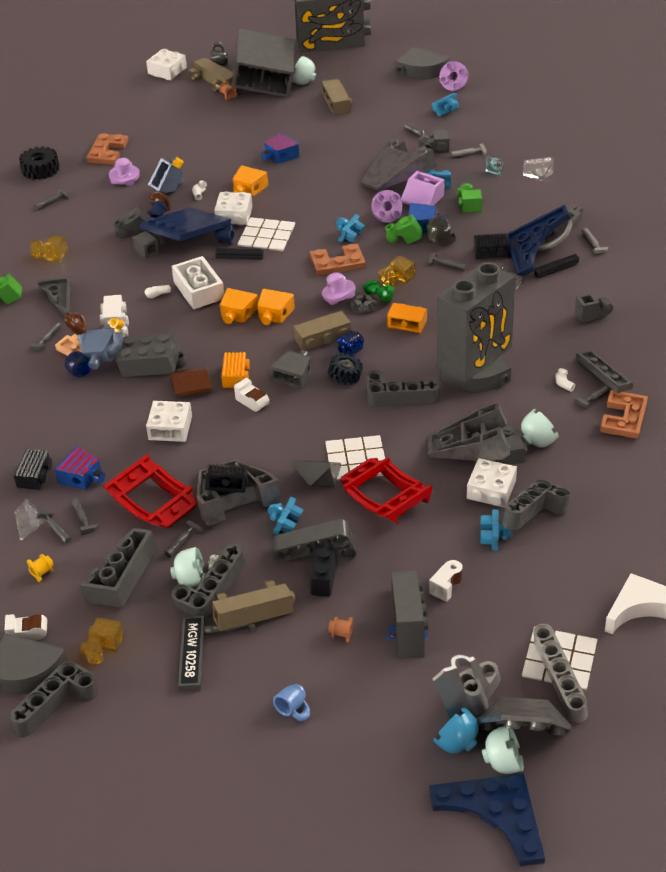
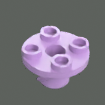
(453, 76)
(124, 172)
(387, 206)
(338, 288)

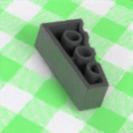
(121, 571)
(409, 613)

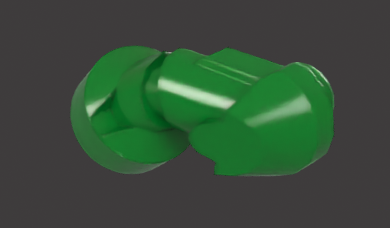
(372, 287)

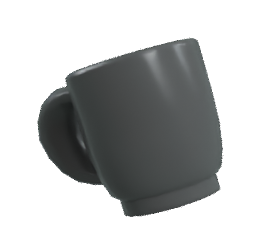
(219, 56)

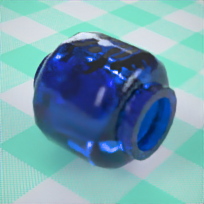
(350, 343)
(77, 364)

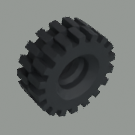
(39, 163)

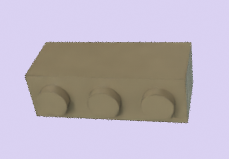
(336, 96)
(321, 330)

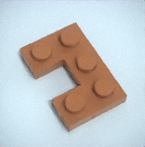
(100, 150)
(351, 260)
(631, 422)

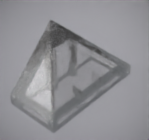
(538, 168)
(26, 519)

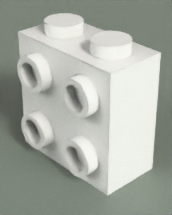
(166, 64)
(234, 206)
(114, 308)
(169, 421)
(491, 482)

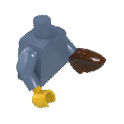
(166, 179)
(96, 344)

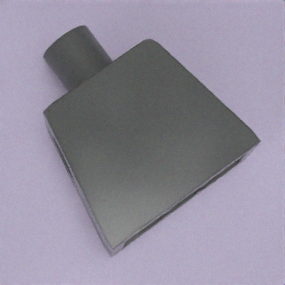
(292, 369)

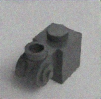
(439, 141)
(130, 222)
(147, 243)
(589, 308)
(517, 447)

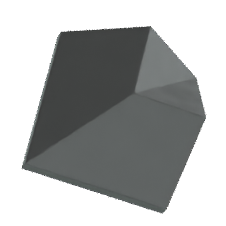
(318, 472)

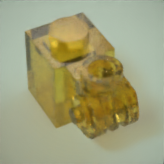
(53, 249)
(398, 269)
(103, 635)

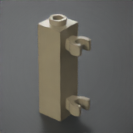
(211, 72)
(252, 606)

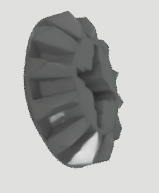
(369, 305)

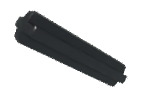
(239, 253)
(556, 265)

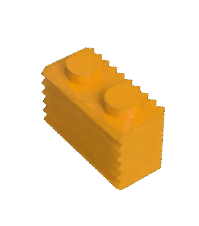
(407, 317)
(234, 369)

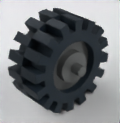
(345, 368)

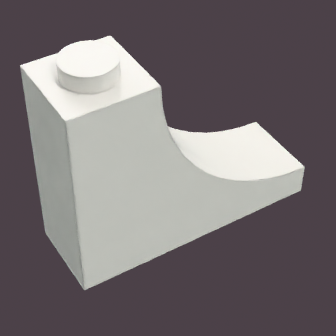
(637, 599)

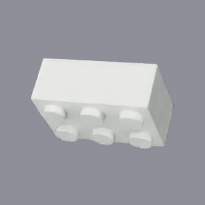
(198, 282)

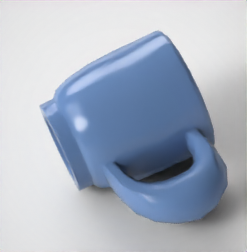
(289, 700)

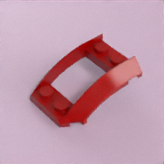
(136, 475)
(411, 489)

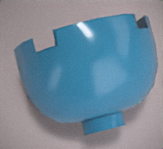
(458, 733)

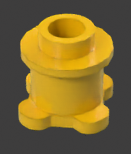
(40, 566)

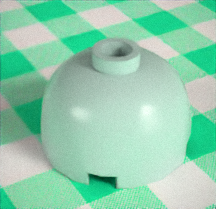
(304, 71)
(537, 430)
(188, 568)
(503, 751)

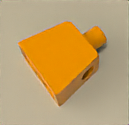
(249, 180)
(238, 305)
(275, 306)

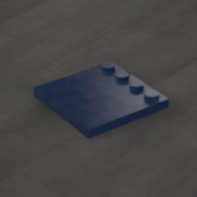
(185, 224)

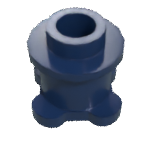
(158, 209)
(225, 234)

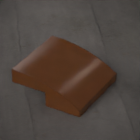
(191, 381)

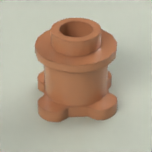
(227, 90)
(341, 628)

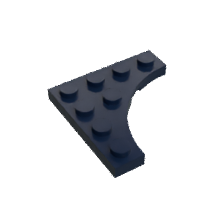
(527, 238)
(501, 803)

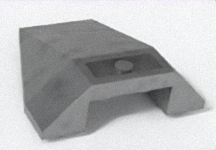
(523, 711)

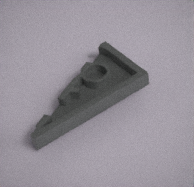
(58, 291)

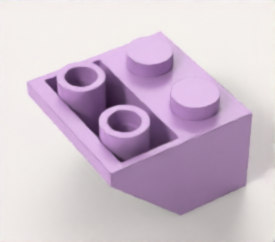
(423, 189)

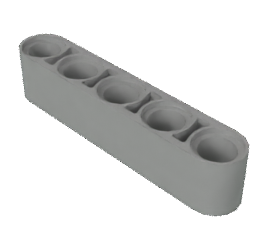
(554, 662)

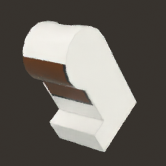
(250, 395)
(444, 579)
(30, 628)

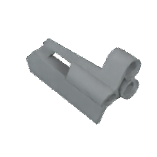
(469, 687)

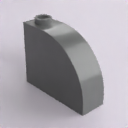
(420, 64)
(490, 378)
(26, 663)

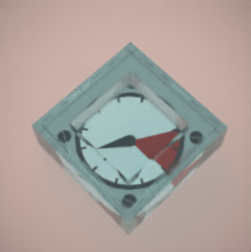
(494, 165)

